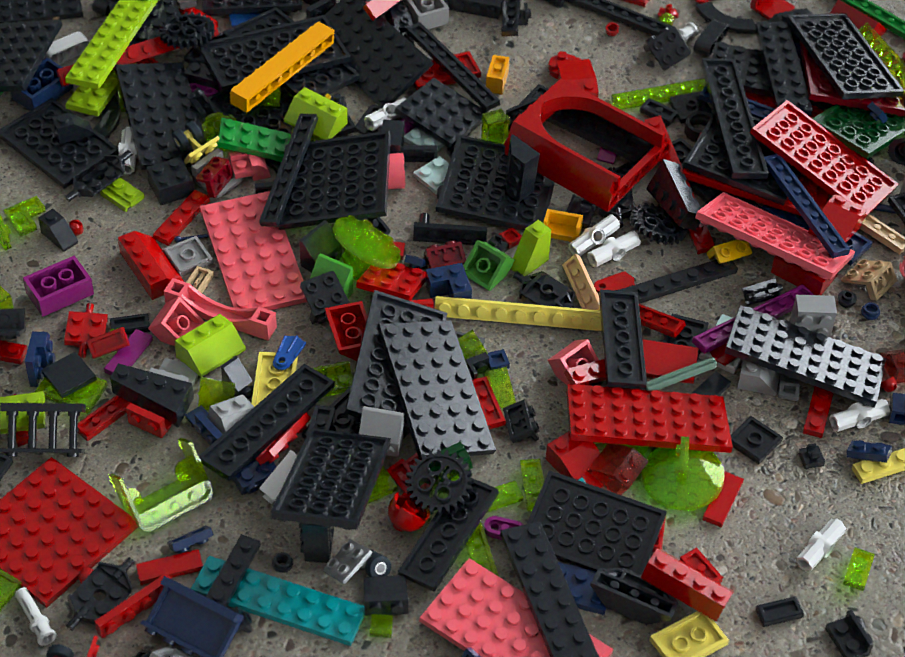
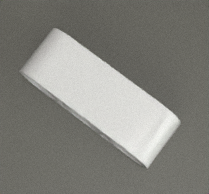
(67, 47)

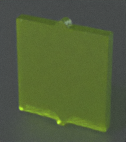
(214, 392)

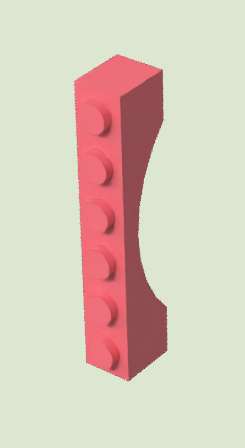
(252, 321)

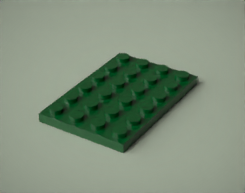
(859, 131)

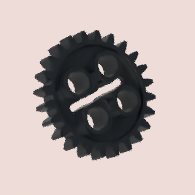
(186, 30)
(656, 224)
(456, 489)

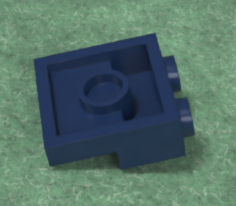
(38, 356)
(253, 476)

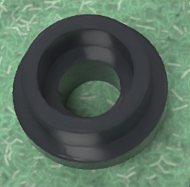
(847, 298)
(279, 558)

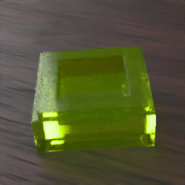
(381, 626)

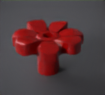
(668, 9)

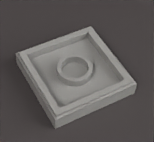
(188, 255)

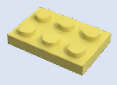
(690, 637)

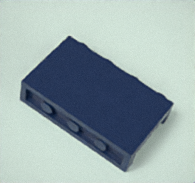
(192, 621)

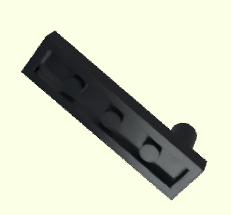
(442, 233)

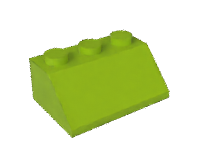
(330, 115)
(209, 345)

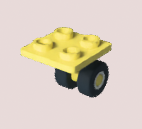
(192, 137)

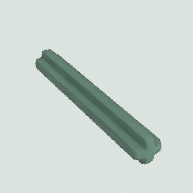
(681, 374)

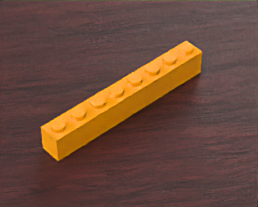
(281, 67)

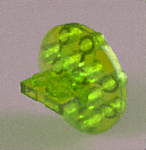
(365, 245)
(683, 477)

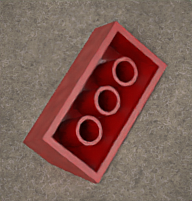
(147, 262)
(687, 584)

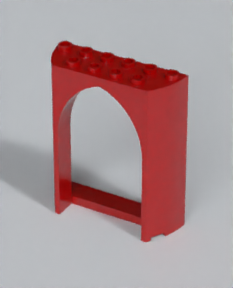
(569, 167)

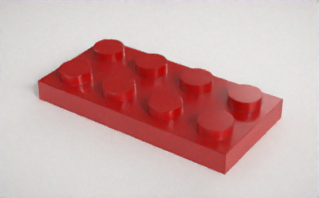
(438, 73)

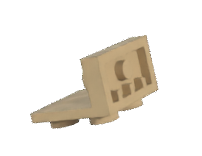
(876, 275)

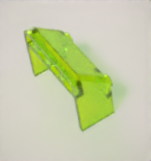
(172, 500)

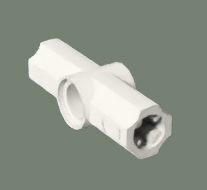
(376, 118)
(128, 144)
(601, 230)
(613, 248)
(859, 415)
(820, 544)

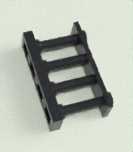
(53, 410)

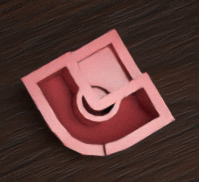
(248, 165)

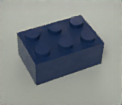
(42, 86)

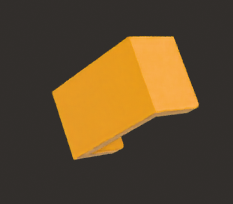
(497, 74)
(563, 225)

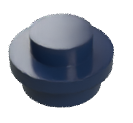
(870, 311)

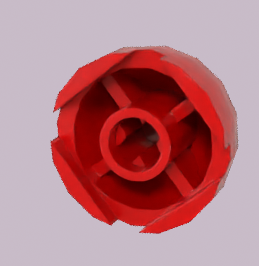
(405, 515)

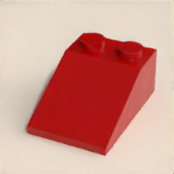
(579, 74)
(844, 216)
(573, 458)

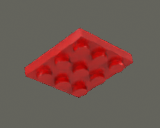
(398, 281)

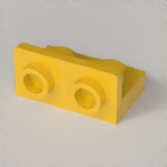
(730, 251)

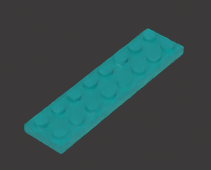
(288, 603)

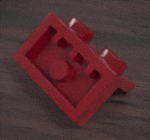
(215, 175)
(445, 255)

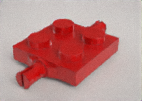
(84, 326)

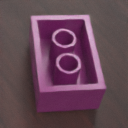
(58, 285)

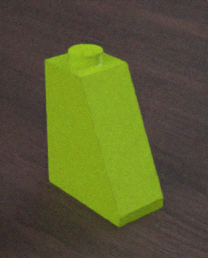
(532, 248)

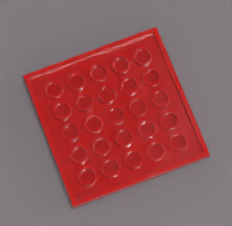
(55, 528)

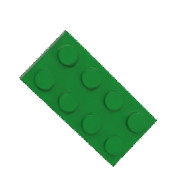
(252, 139)

